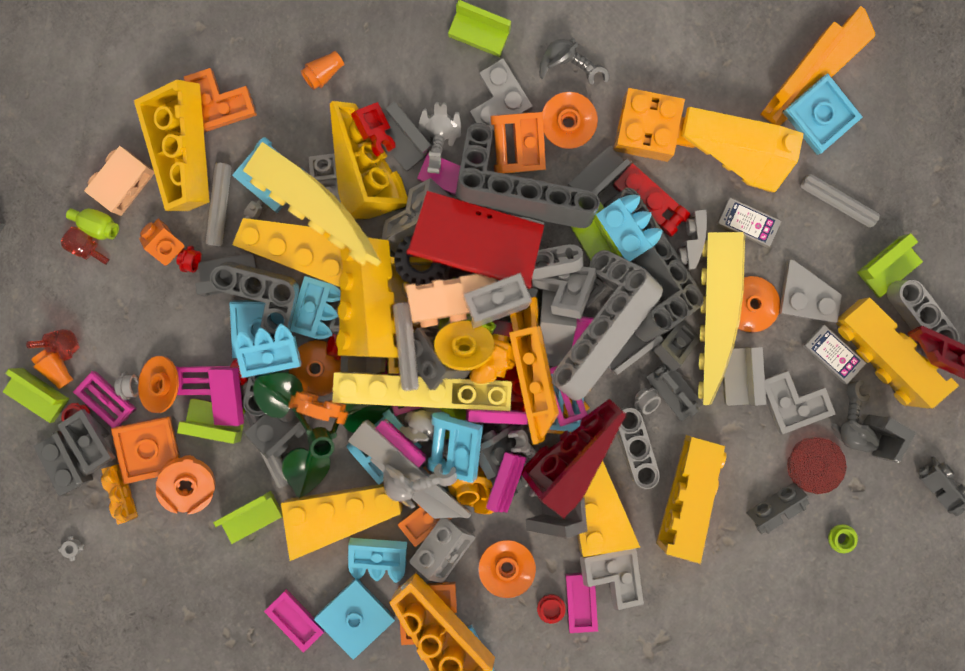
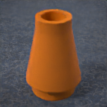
(321, 70)
(52, 368)

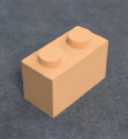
(119, 180)

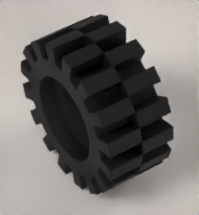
(410, 274)

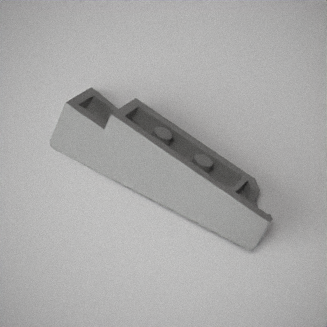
(434, 500)

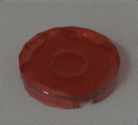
(817, 465)

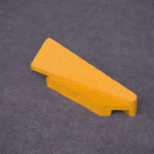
(827, 55)
(533, 371)

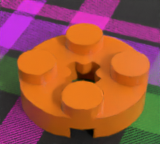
(308, 404)
(187, 469)

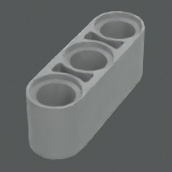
(916, 301)
(645, 457)

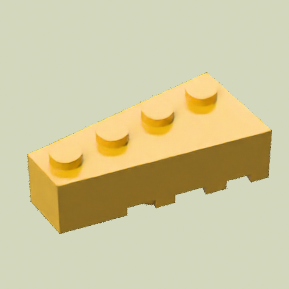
(691, 499)

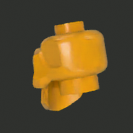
(496, 366)
(475, 493)

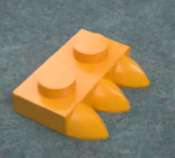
(122, 502)

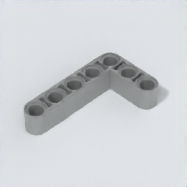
(612, 327)

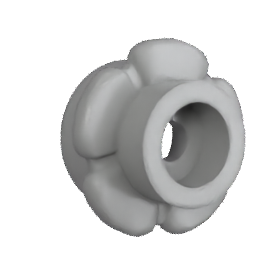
(127, 386)
(647, 400)

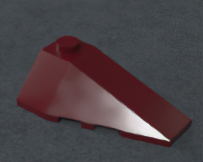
(566, 469)

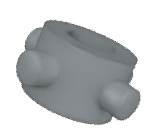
(253, 210)
(71, 548)

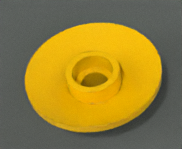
(462, 336)

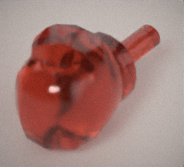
(81, 245)
(57, 342)

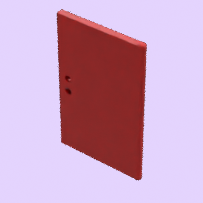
(459, 238)

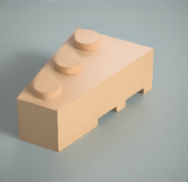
(443, 299)

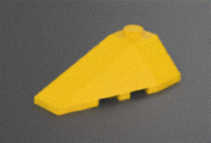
(750, 148)
(363, 180)

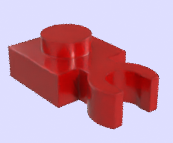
(373, 125)

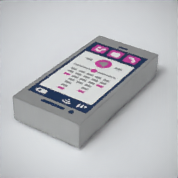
(755, 224)
(834, 354)

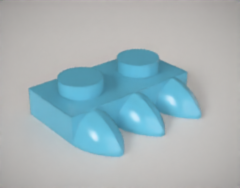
(627, 228)
(313, 308)
(267, 354)
(377, 558)

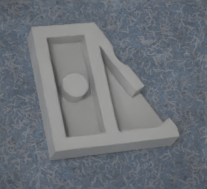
(807, 295)

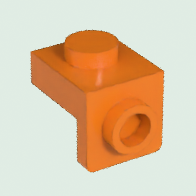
(160, 242)

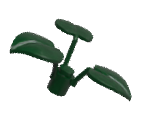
(305, 467)

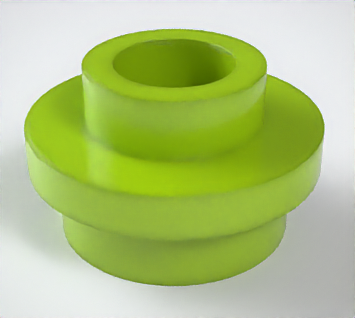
(850, 541)

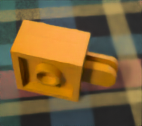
(650, 121)

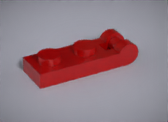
(654, 198)

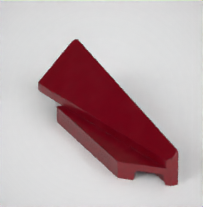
(941, 350)

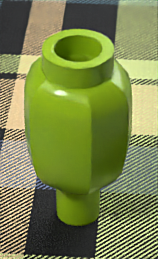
(94, 223)

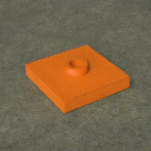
(144, 448)

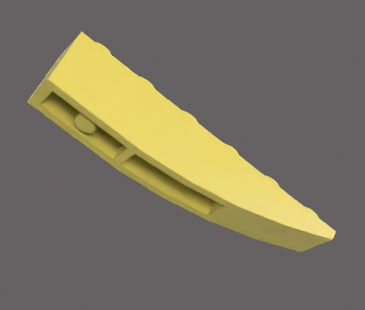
(309, 199)
(721, 305)
(451, 393)

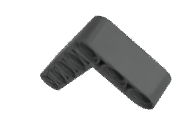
(517, 194)
(679, 293)
(267, 294)

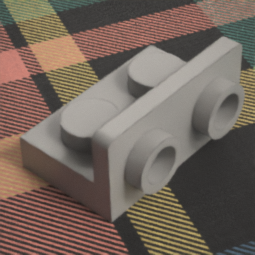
(441, 550)

